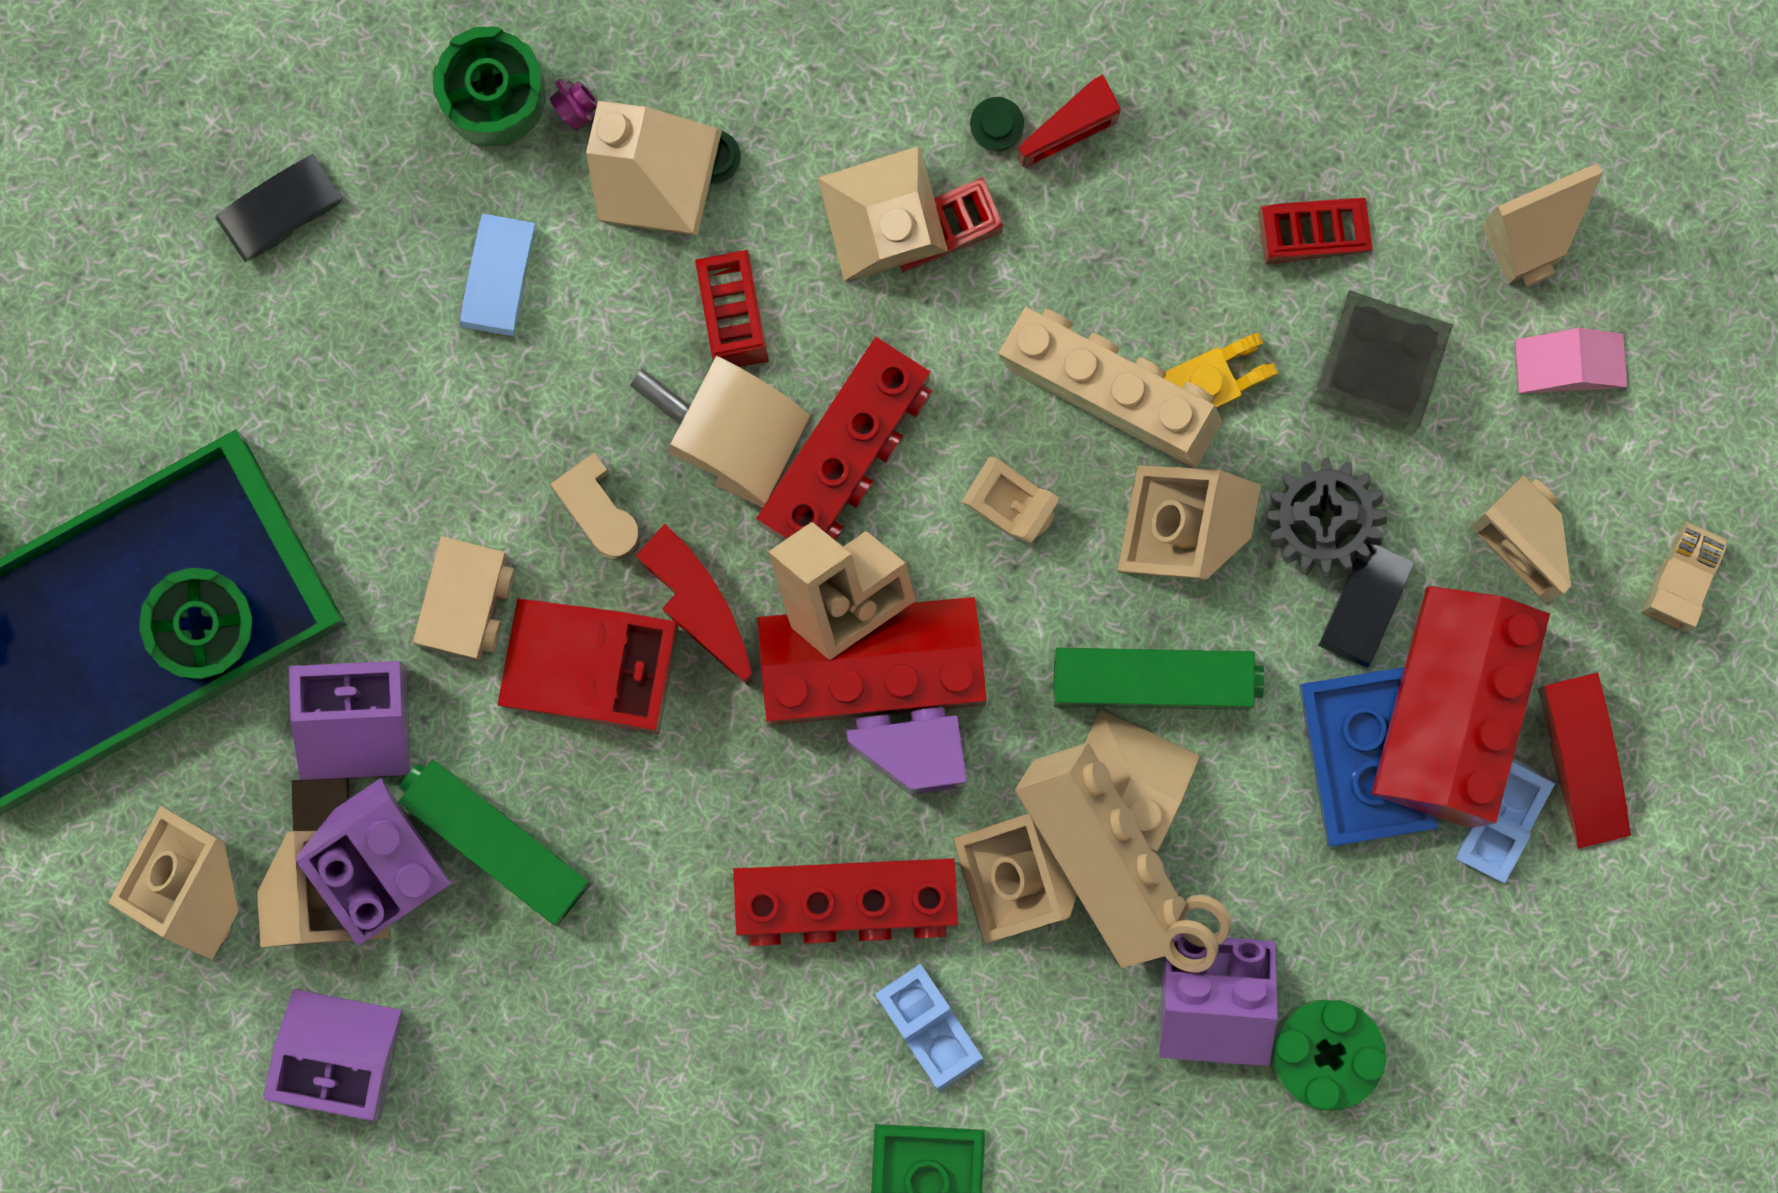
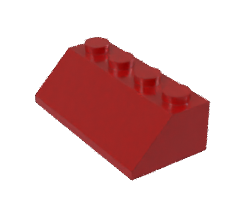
(906, 665)
(1461, 705)

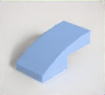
(497, 275)
(1499, 845)
(930, 1028)

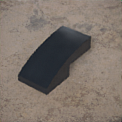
(278, 208)
(1366, 605)

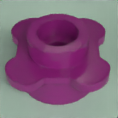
(574, 103)

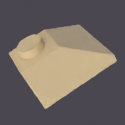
(650, 167)
(882, 214)
(1539, 226)
(1186, 521)
(1528, 537)
(1145, 772)
(1013, 878)
(179, 885)
(291, 906)

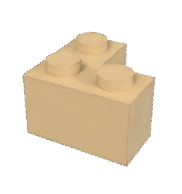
(838, 591)

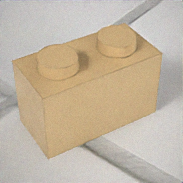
(463, 600)

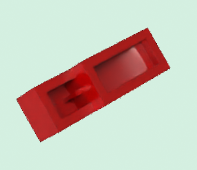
(697, 600)
(1586, 759)

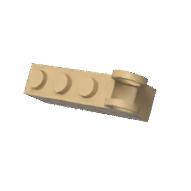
(1112, 863)

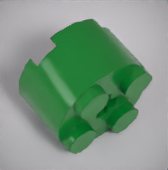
(461, 73)
(176, 648)
(1321, 1086)

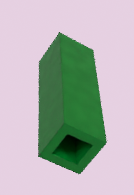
(1156, 678)
(492, 841)

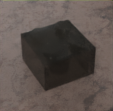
(1381, 363)

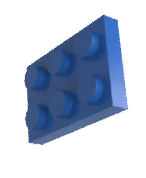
(1346, 738)

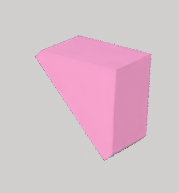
(1571, 361)

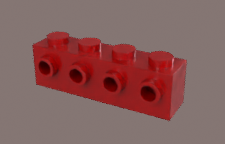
(847, 443)
(845, 898)

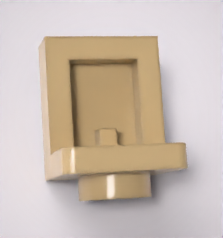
(1010, 501)

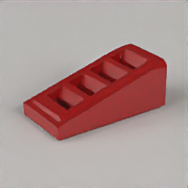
(1080, 118)
(970, 235)
(1271, 237)
(740, 352)

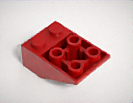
(589, 664)

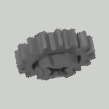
(1347, 519)

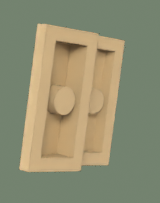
(739, 431)

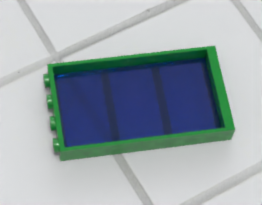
(74, 599)

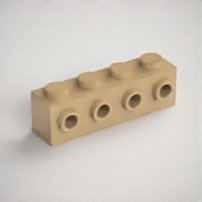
(1110, 386)

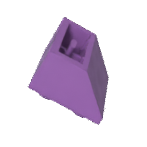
(350, 720)
(913, 754)
(371, 863)
(1222, 1011)
(333, 1055)

